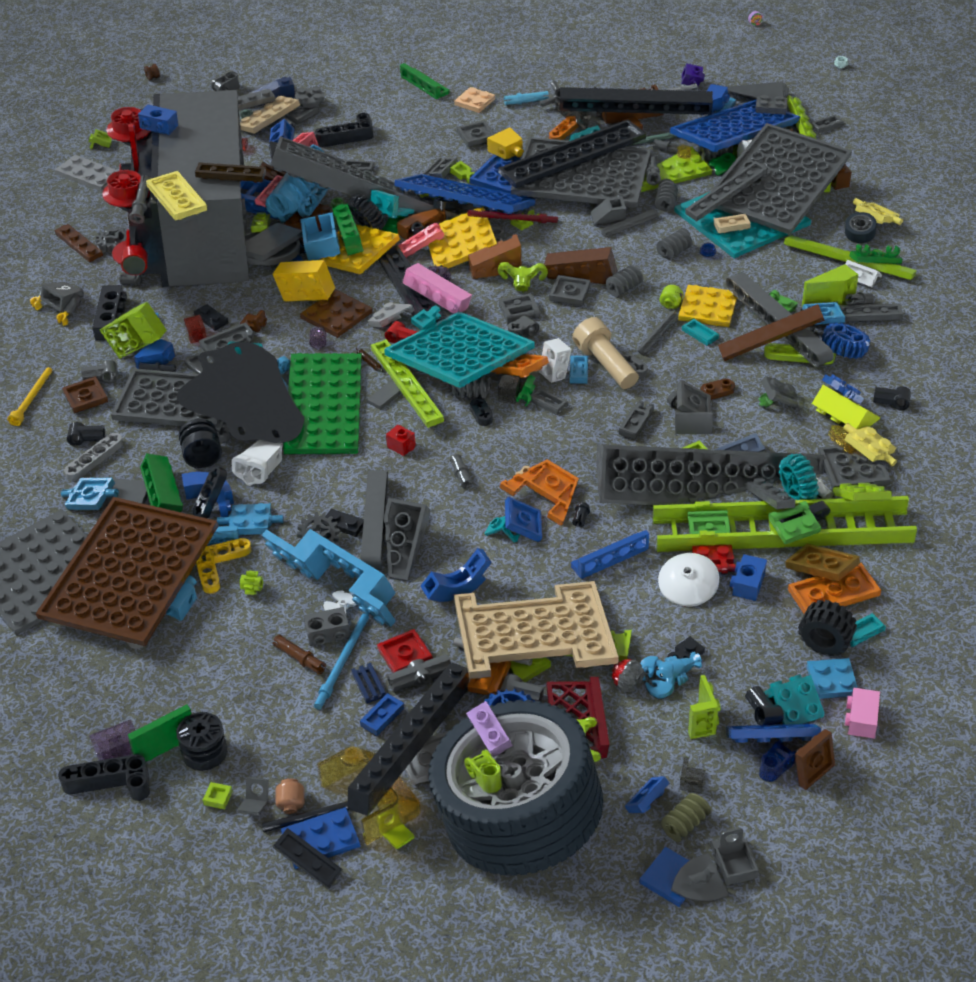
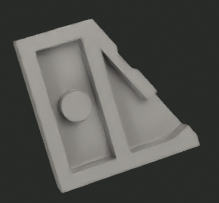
(389, 313)

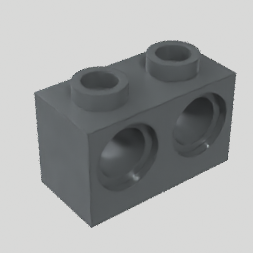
(326, 626)

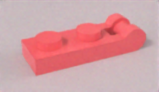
(421, 239)

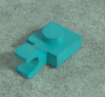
(426, 318)

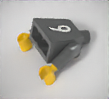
(59, 296)

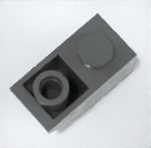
(609, 211)

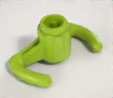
(522, 274)

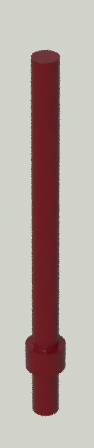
(541, 218)

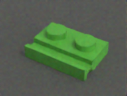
(709, 521)

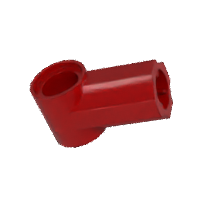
(398, 332)

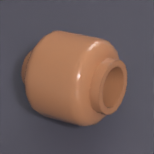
(289, 796)

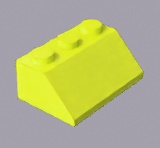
(843, 409)

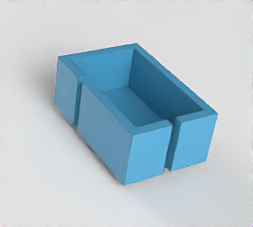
(320, 243)

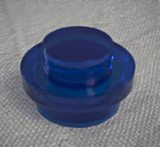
(708, 250)

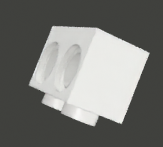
(558, 357)

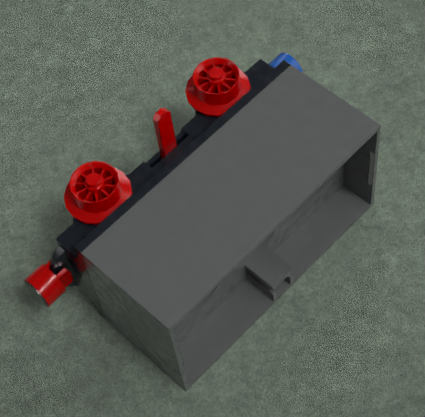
(200, 246)

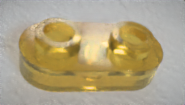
(838, 435)

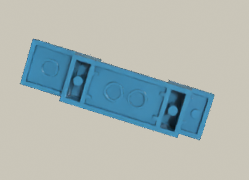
(316, 554)

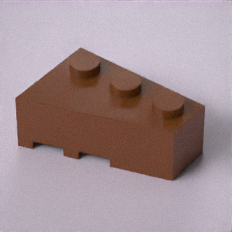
(486, 260)

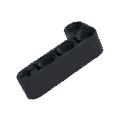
(346, 133)
(106, 774)

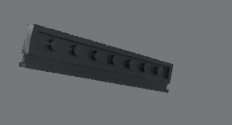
(395, 266)

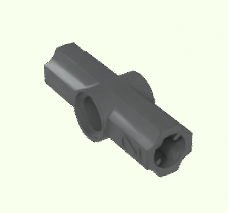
(418, 673)

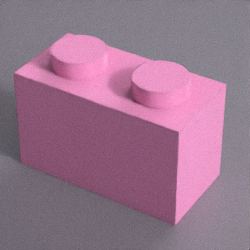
(863, 712)

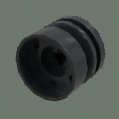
(200, 443)
(202, 741)

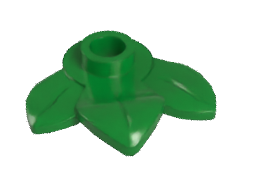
(722, 163)

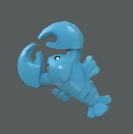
(669, 671)

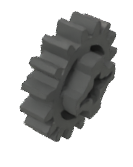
(110, 238)
(325, 531)

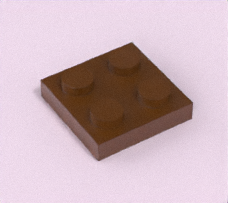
(84, 394)
(815, 759)

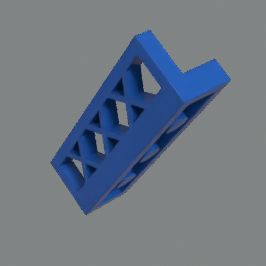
(611, 554)

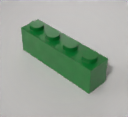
(347, 229)
(160, 483)

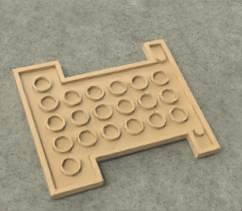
(536, 629)

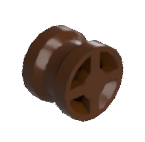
(151, 71)

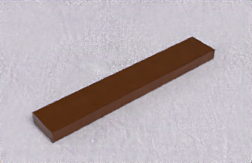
(771, 332)

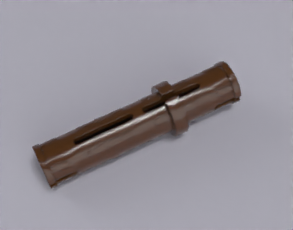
(304, 657)

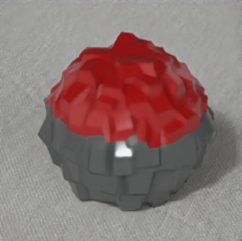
(627, 674)

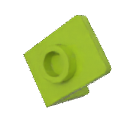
(399, 836)

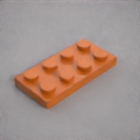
(851, 589)

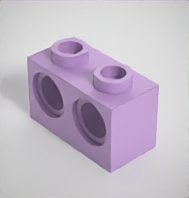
(489, 729)

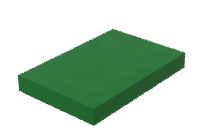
(158, 735)

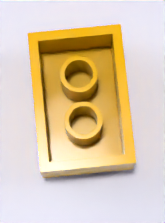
(304, 280)

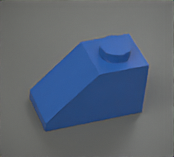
(720, 96)
(158, 351)

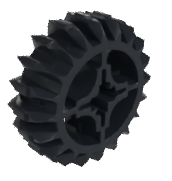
(366, 212)

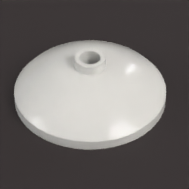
(689, 588)

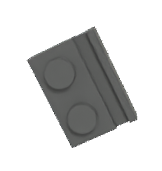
(441, 168)

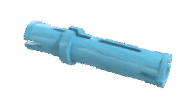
(525, 98)

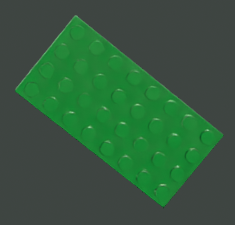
(329, 399)

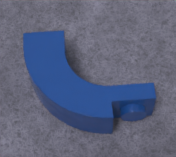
(193, 485)
(463, 581)

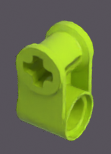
(485, 771)

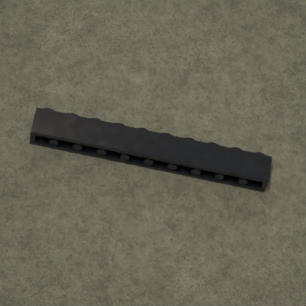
(636, 101)
(407, 740)

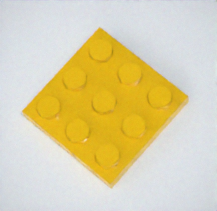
(708, 306)

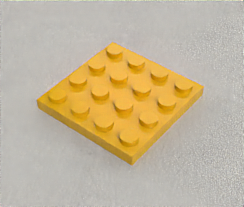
(461, 237)
(374, 243)

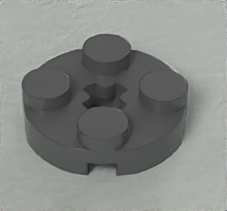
(310, 97)

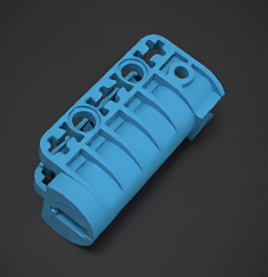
(294, 195)

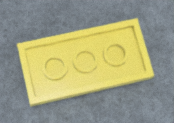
(176, 195)

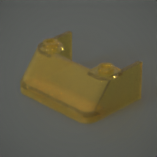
(396, 806)

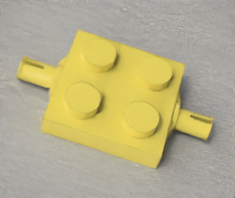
(880, 213)
(870, 443)

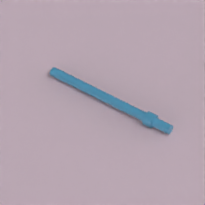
(327, 688)

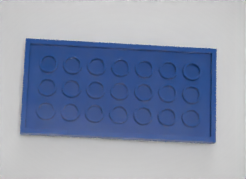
(730, 126)
(465, 193)

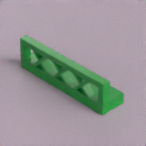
(423, 82)

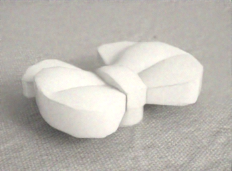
(344, 600)

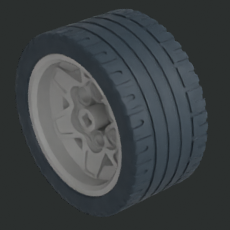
(530, 817)

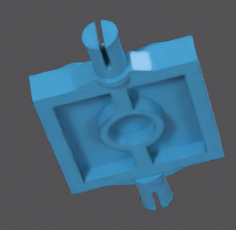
(89, 493)
(251, 518)

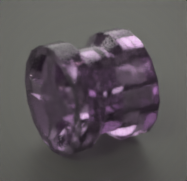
(317, 337)

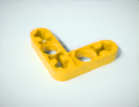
(213, 557)

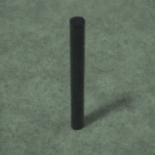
(290, 820)

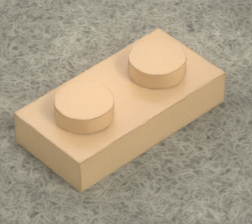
(732, 223)

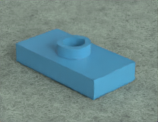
(579, 369)
(224, 534)

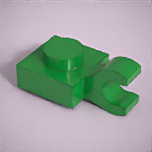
(527, 389)

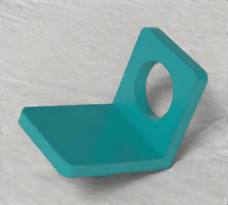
(499, 524)

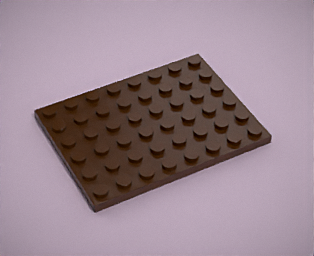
(128, 571)

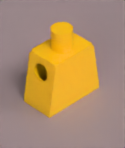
(505, 144)

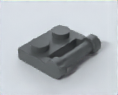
(518, 304)
(782, 392)

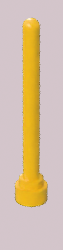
(16, 417)

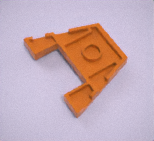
(549, 482)

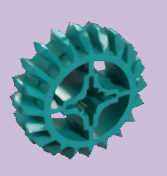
(798, 477)

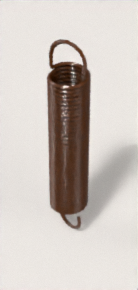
(369, 360)

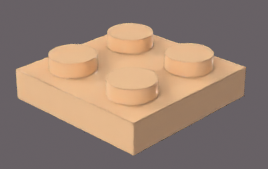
(474, 99)

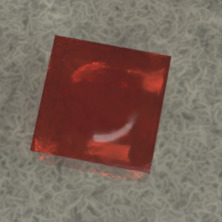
(195, 328)

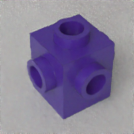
(692, 75)

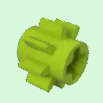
(251, 582)

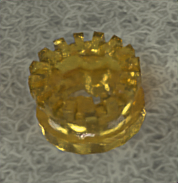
(684, 151)

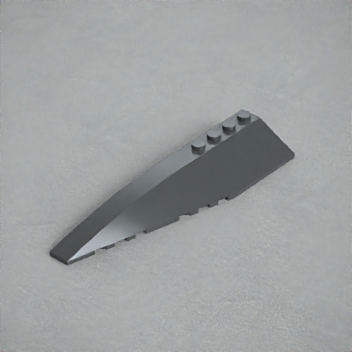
(682, 474)

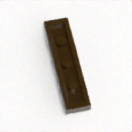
(230, 172)

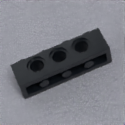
(109, 308)

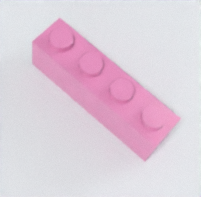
(437, 288)

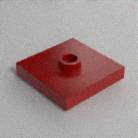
(403, 650)

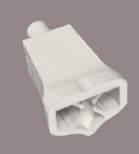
(257, 462)

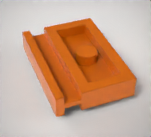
(490, 684)

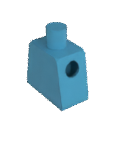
(183, 600)

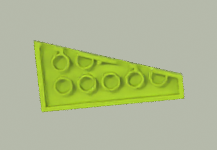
(680, 169)

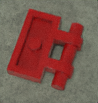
(720, 555)

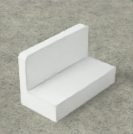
(866, 275)

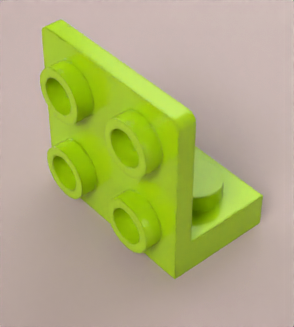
(704, 715)

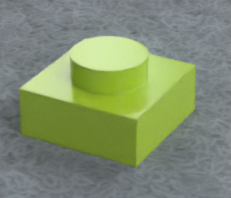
(217, 795)

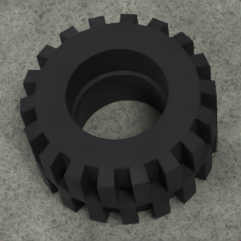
(827, 627)

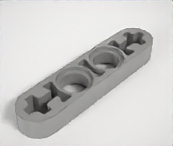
(109, 444)

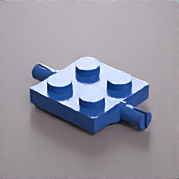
(847, 391)

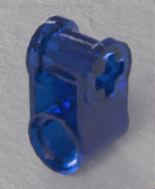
(776, 762)

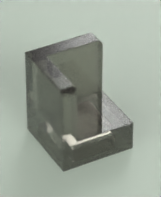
(691, 778)

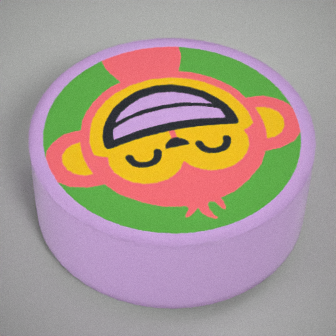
(755, 18)

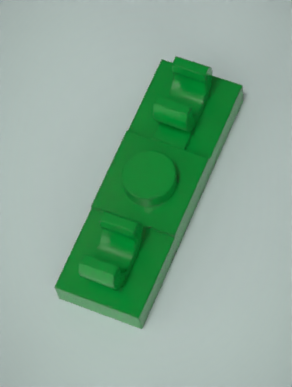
(876, 255)

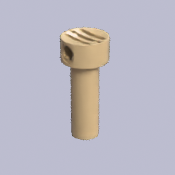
(594, 339)

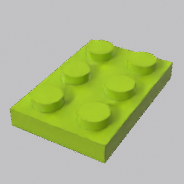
(862, 491)

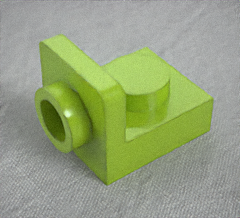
(100, 138)

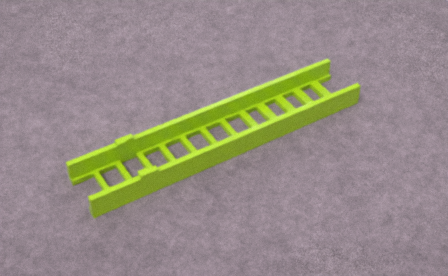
(770, 539)

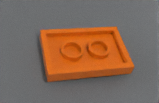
(523, 365)

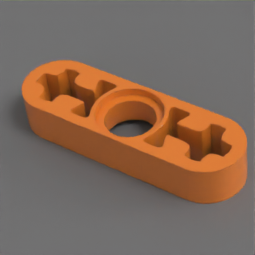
(568, 124)

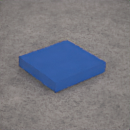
(523, 519)
(661, 874)

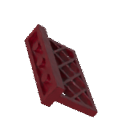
(593, 703)

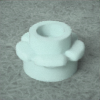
(841, 62)

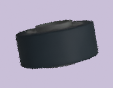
(860, 227)

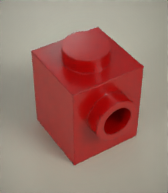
(400, 440)

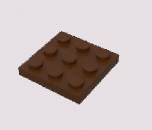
(337, 313)

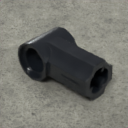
(897, 397)
(79, 432)
(764, 711)

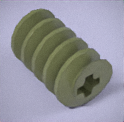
(685, 816)

